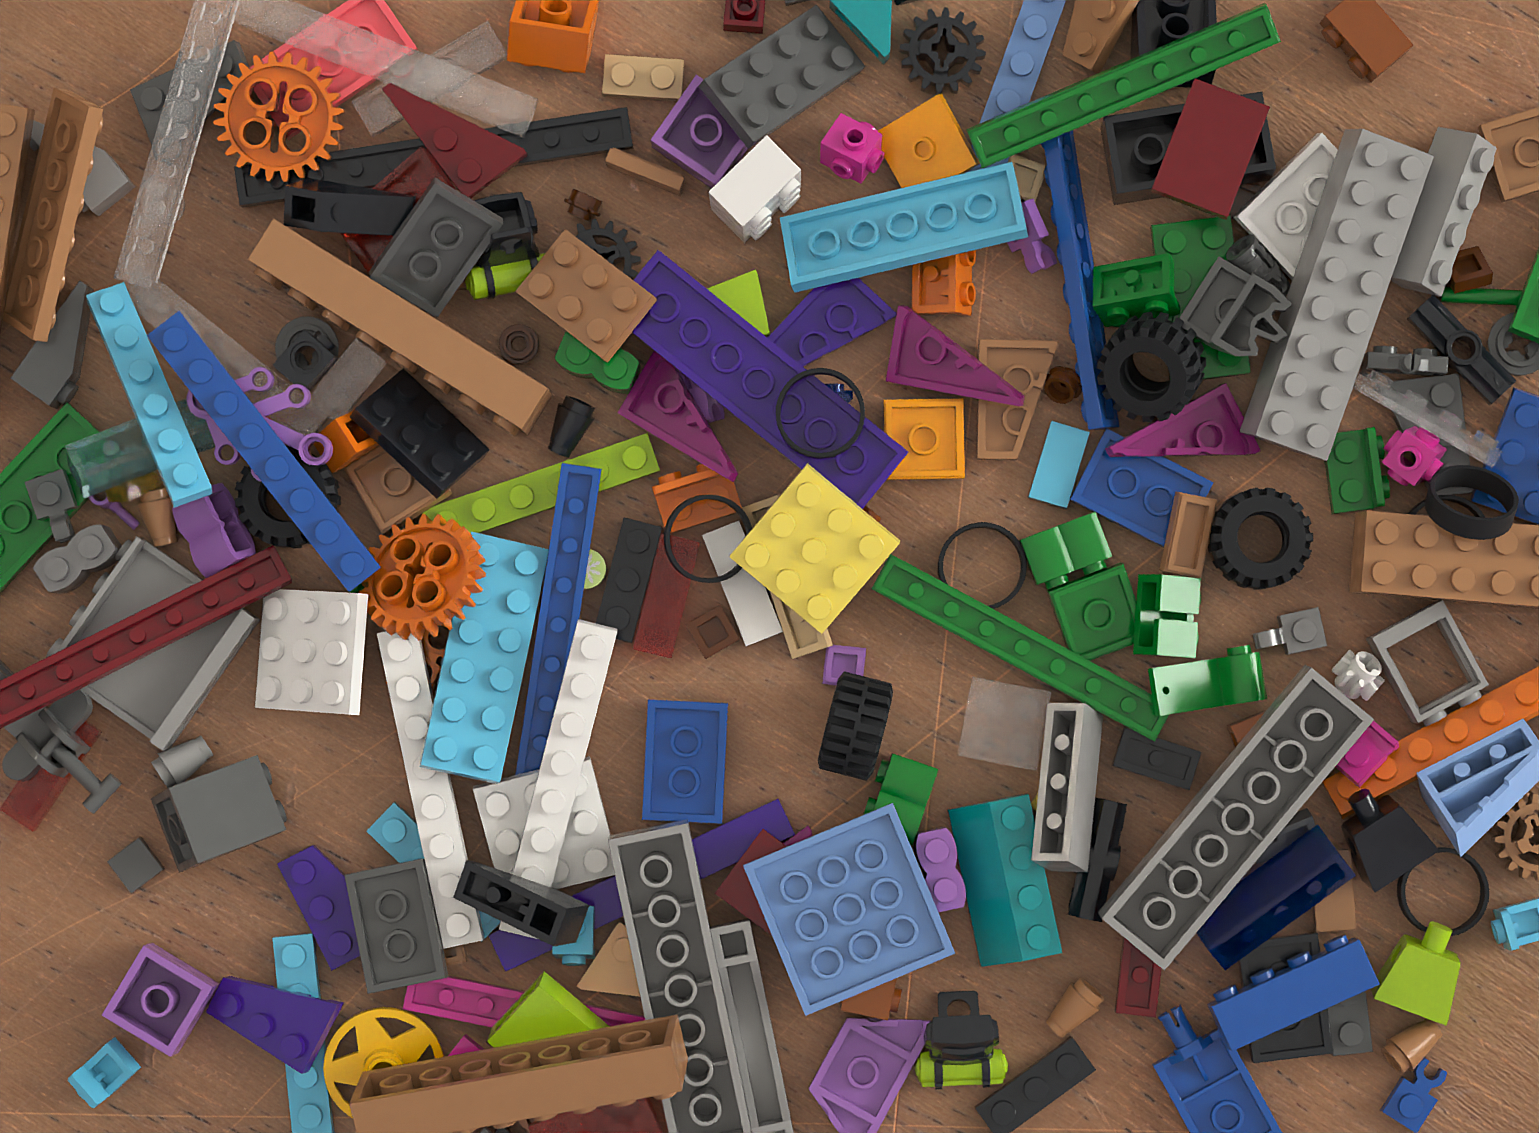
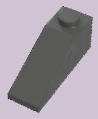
(56, 365)

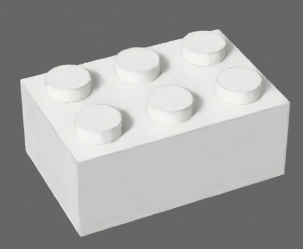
(756, 190)

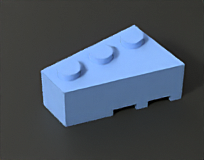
(1481, 783)

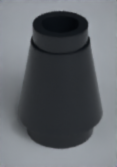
(570, 424)

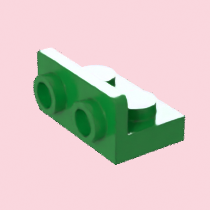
(1134, 289)
(1355, 472)

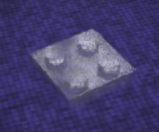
(1003, 723)

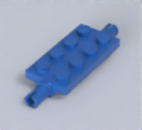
(1210, 1082)

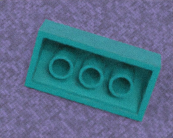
(1002, 885)

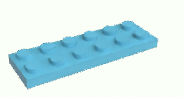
(903, 227)
(485, 664)

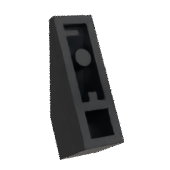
(522, 903)

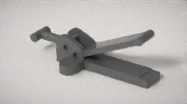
(50, 743)

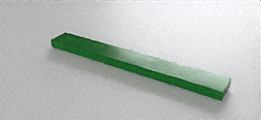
(1123, 85)
(1019, 646)

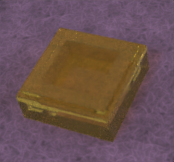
(134, 488)

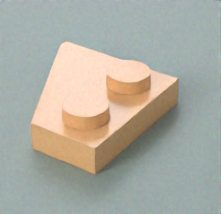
(612, 967)

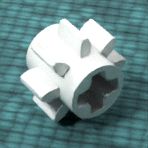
(1358, 675)

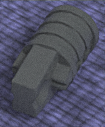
(1252, 258)

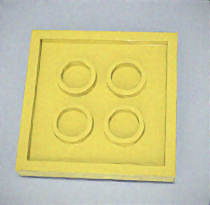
(814, 548)

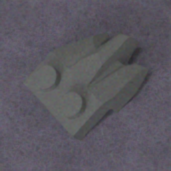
(1234, 310)

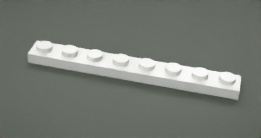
(564, 755)
(429, 789)

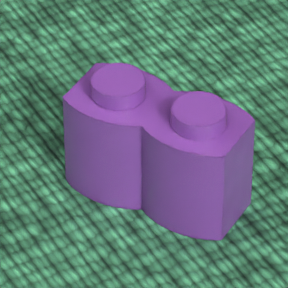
(214, 531)
(938, 857)

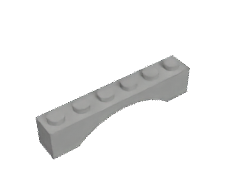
(751, 1027)

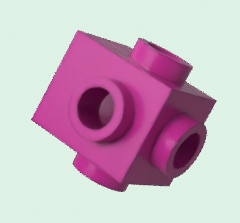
(852, 149)
(1427, 454)

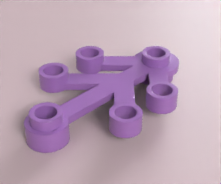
(267, 407)

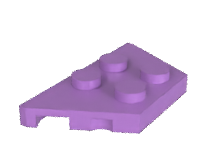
(866, 1070)

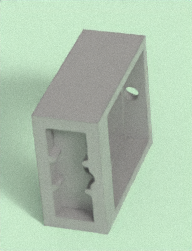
(1409, 625)

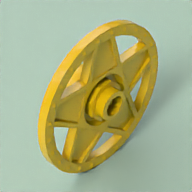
(375, 1048)

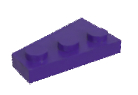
(830, 319)
(324, 902)
(277, 1020)

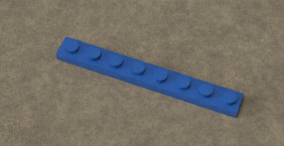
(1077, 261)
(263, 451)
(559, 605)

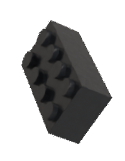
(1138, 142)

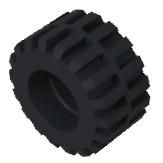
(1130, 387)
(260, 521)
(1294, 531)
(855, 726)

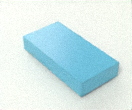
(1058, 464)

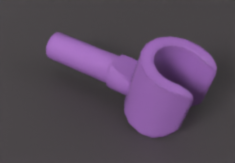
(116, 507)

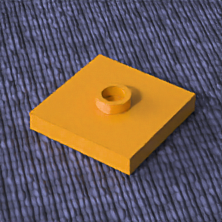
(927, 144)
(931, 434)

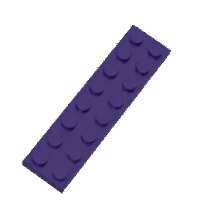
(749, 372)

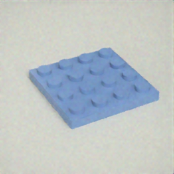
(849, 909)

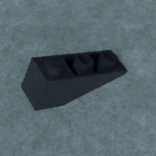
(344, 208)

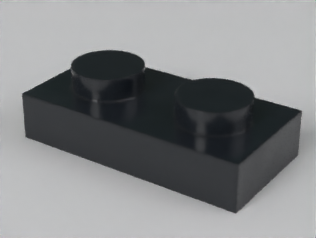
(1156, 759)

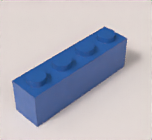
(1292, 993)

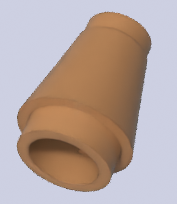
(158, 516)
(1076, 1005)
(1410, 1046)

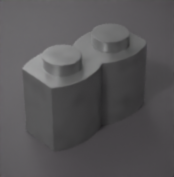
(71, 565)

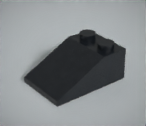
(1165, 21)

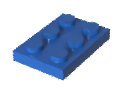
(1520, 460)
(1135, 489)
(685, 761)

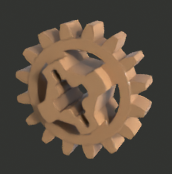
(1520, 843)

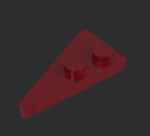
(462, 149)

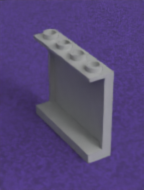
(169, 685)

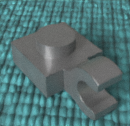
(1296, 631)

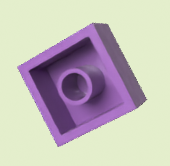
(698, 137)
(160, 999)

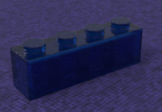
(1274, 896)

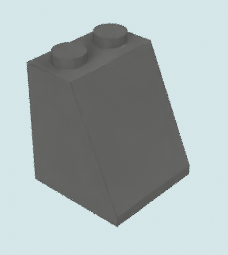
(219, 813)

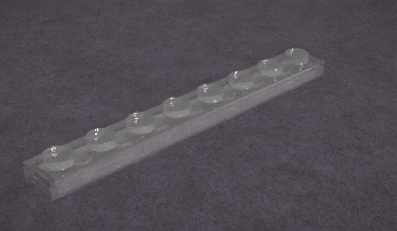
(390, 62)
(175, 142)

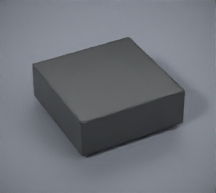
(136, 865)

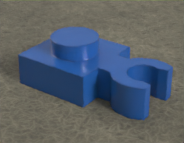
(1410, 1101)

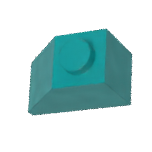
(869, 22)

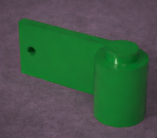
(1208, 682)

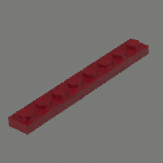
(141, 634)

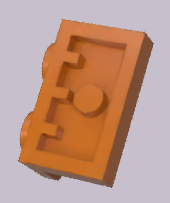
(944, 285)
(675, 489)

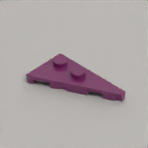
(932, 361)
(668, 410)
(1203, 428)

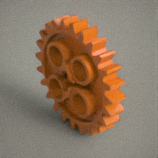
(242, 111)
(423, 577)

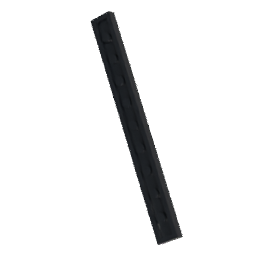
(368, 165)

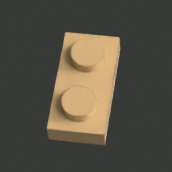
(643, 77)

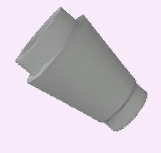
(181, 761)

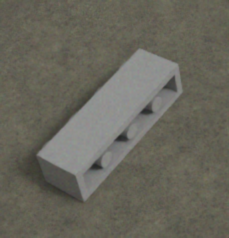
(1443, 210)
(1067, 787)

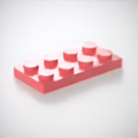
(366, 14)

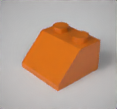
(552, 33)

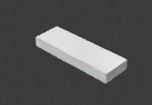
(744, 593)

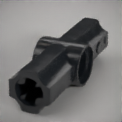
(1481, 369)
(1092, 887)

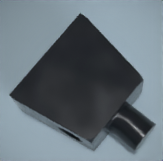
(1383, 839)

